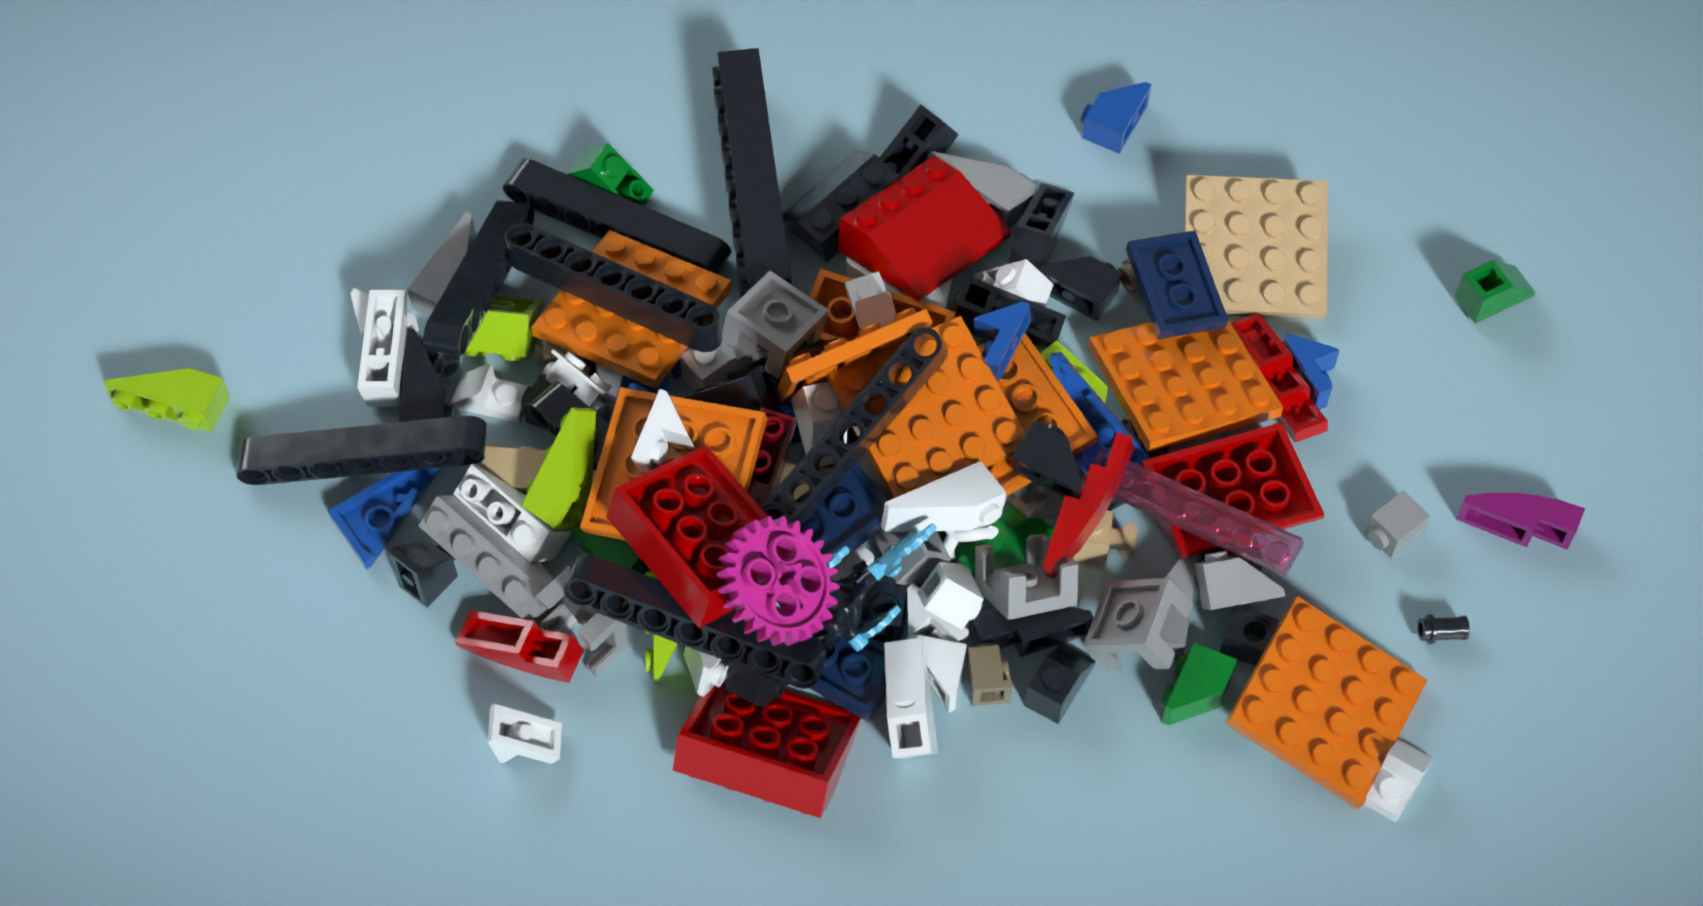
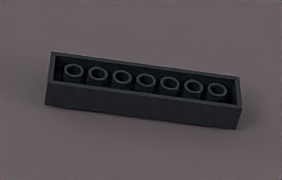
(749, 168)

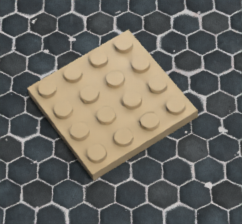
(1263, 242)

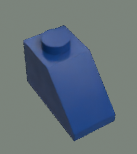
(1115, 115)

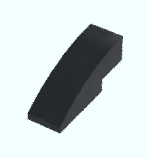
(1032, 631)

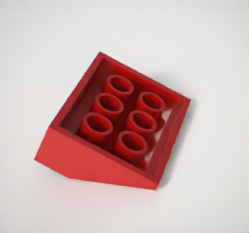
(922, 229)
(1247, 471)
(679, 527)
(775, 753)

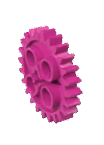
(778, 581)

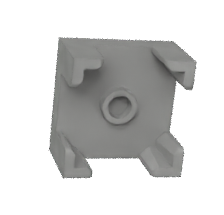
(776, 319)
(1025, 587)
(1132, 619)
(594, 629)

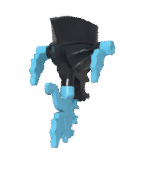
(856, 585)

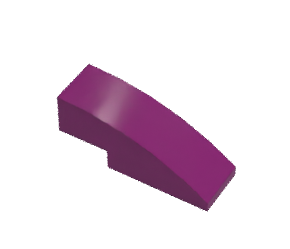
(1522, 516)

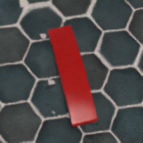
(1275, 361)
(1081, 516)

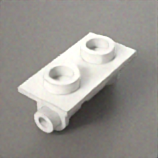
(570, 372)

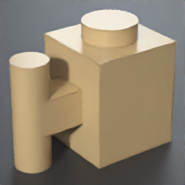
(1105, 538)

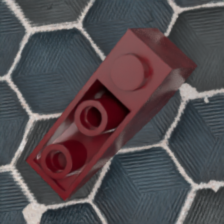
(771, 455)

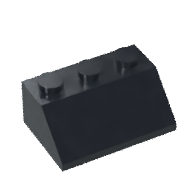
(818, 212)

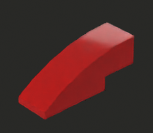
(520, 645)

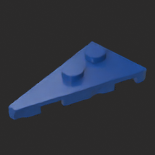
(1095, 411)
(377, 511)

